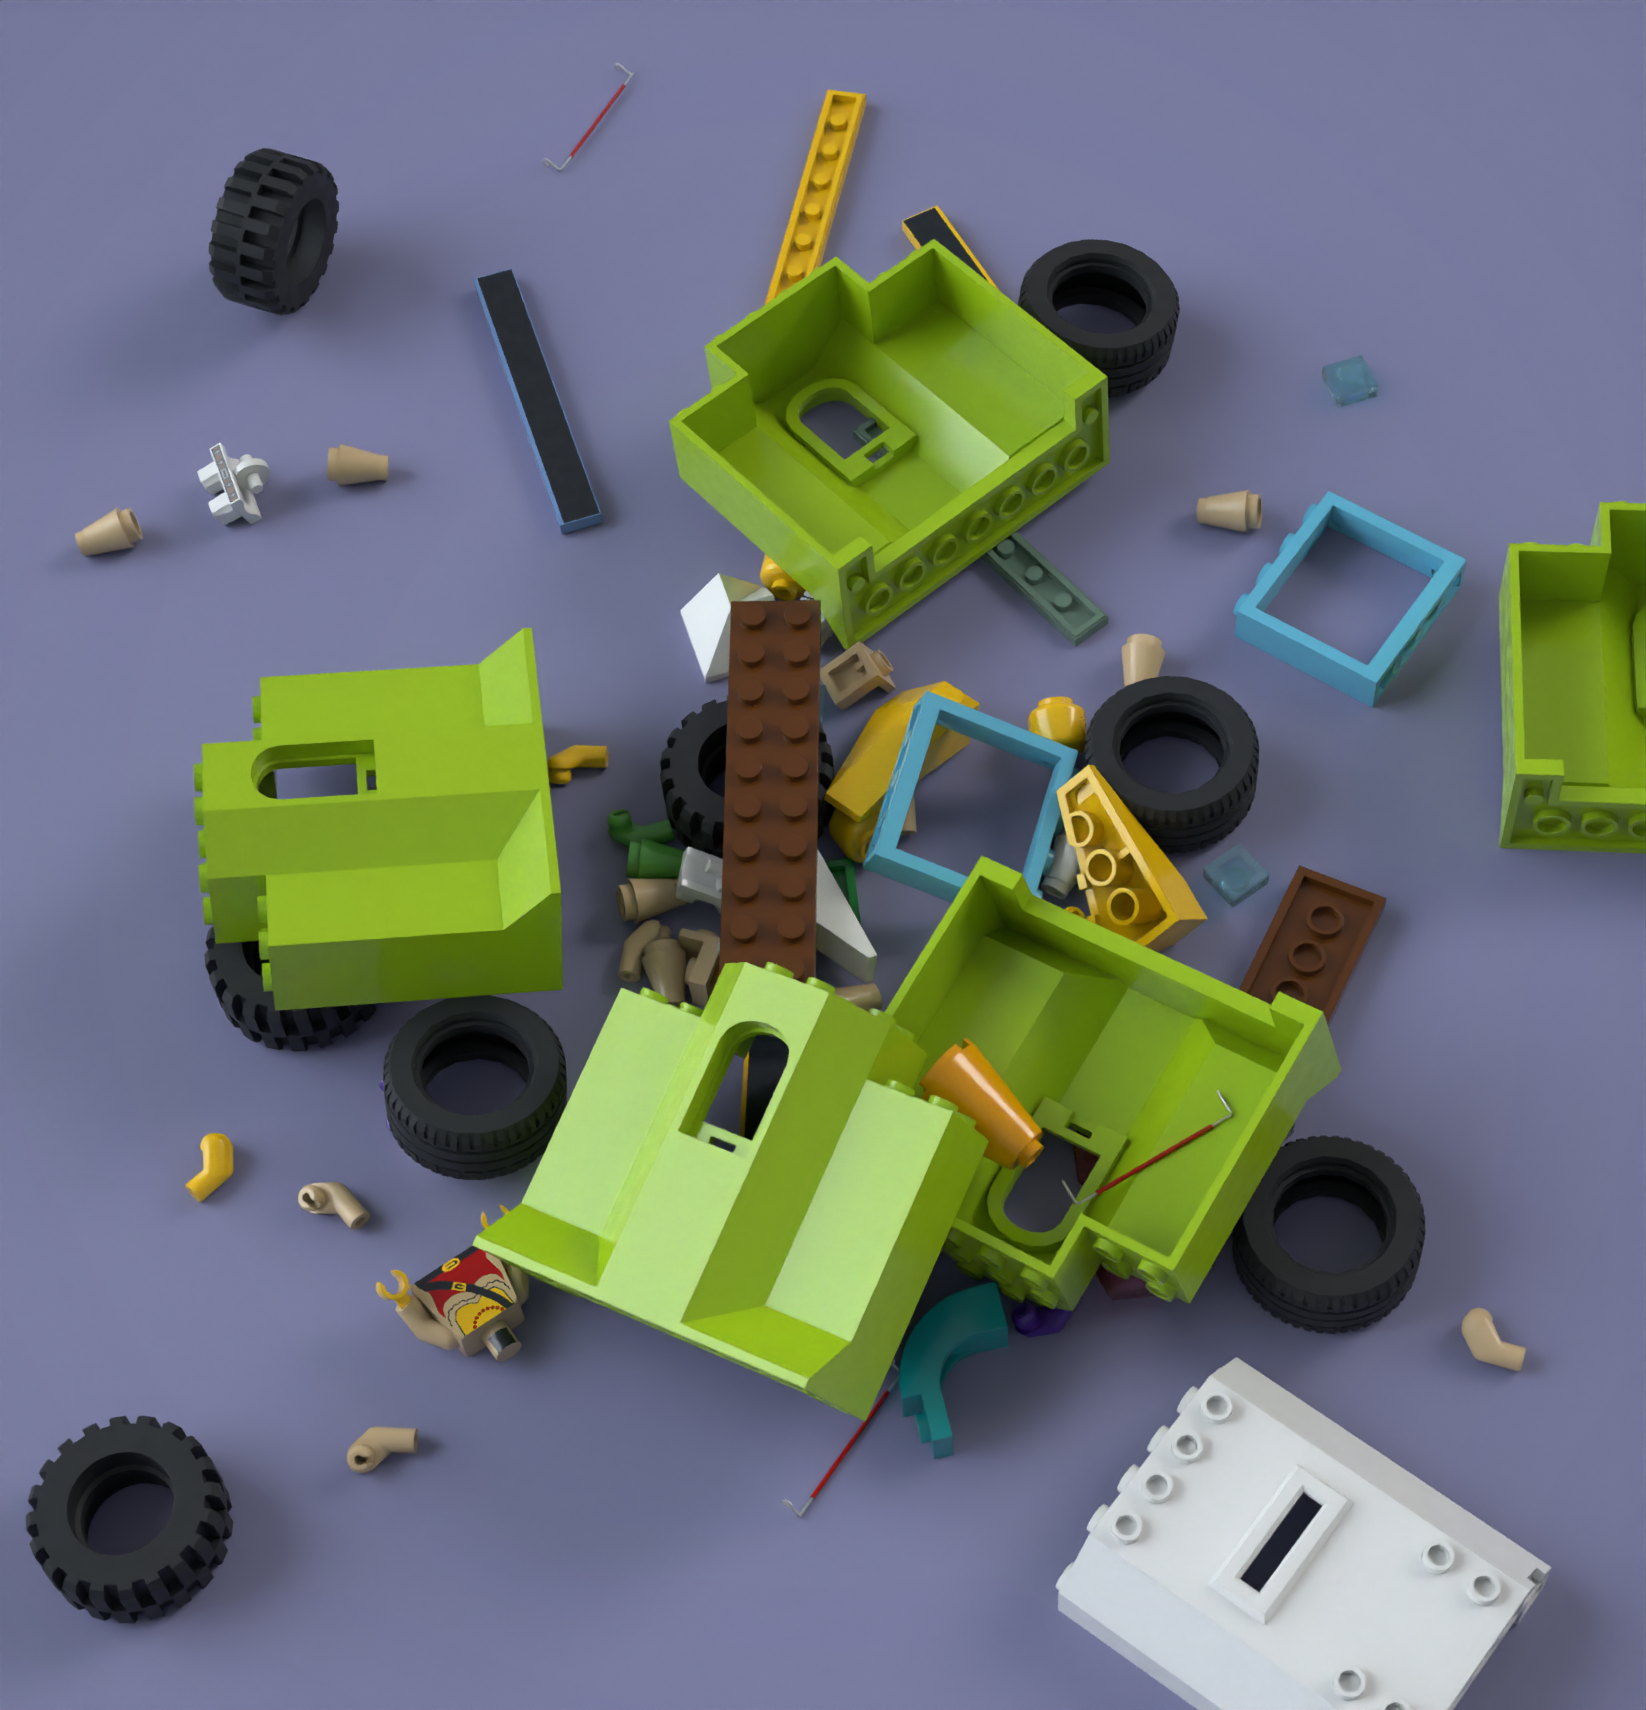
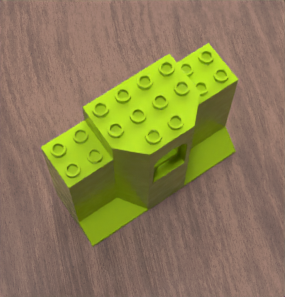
(973, 404)
(1576, 689)
(405, 887)
(1126, 1054)
(795, 1244)

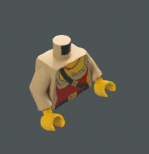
(465, 1303)

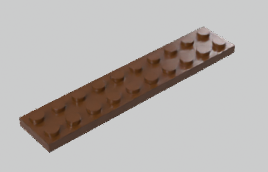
(772, 786)

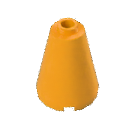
(980, 1093)

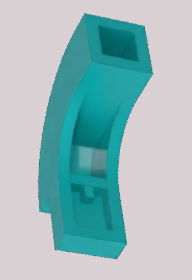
(944, 1336)

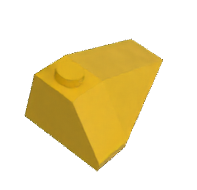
(867, 770)
(1122, 869)

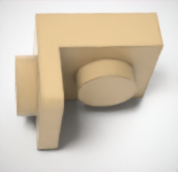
(856, 674)
(703, 966)

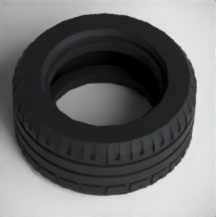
(1114, 278)
(1181, 710)
(465, 1031)
(1328, 1299)

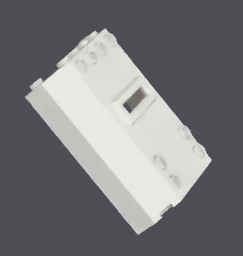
(1373, 1607)

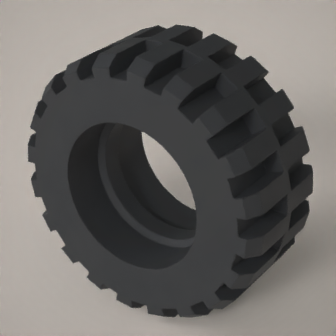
(273, 231)
(693, 762)
(241, 994)
(93, 1472)

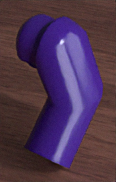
(1039, 1321)

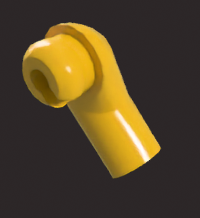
(575, 756)
(217, 1166)

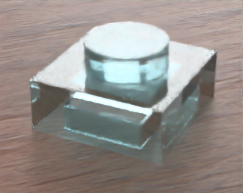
(1349, 381)
(1236, 875)

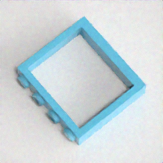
(1320, 660)
(927, 876)

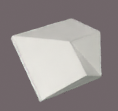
(709, 617)

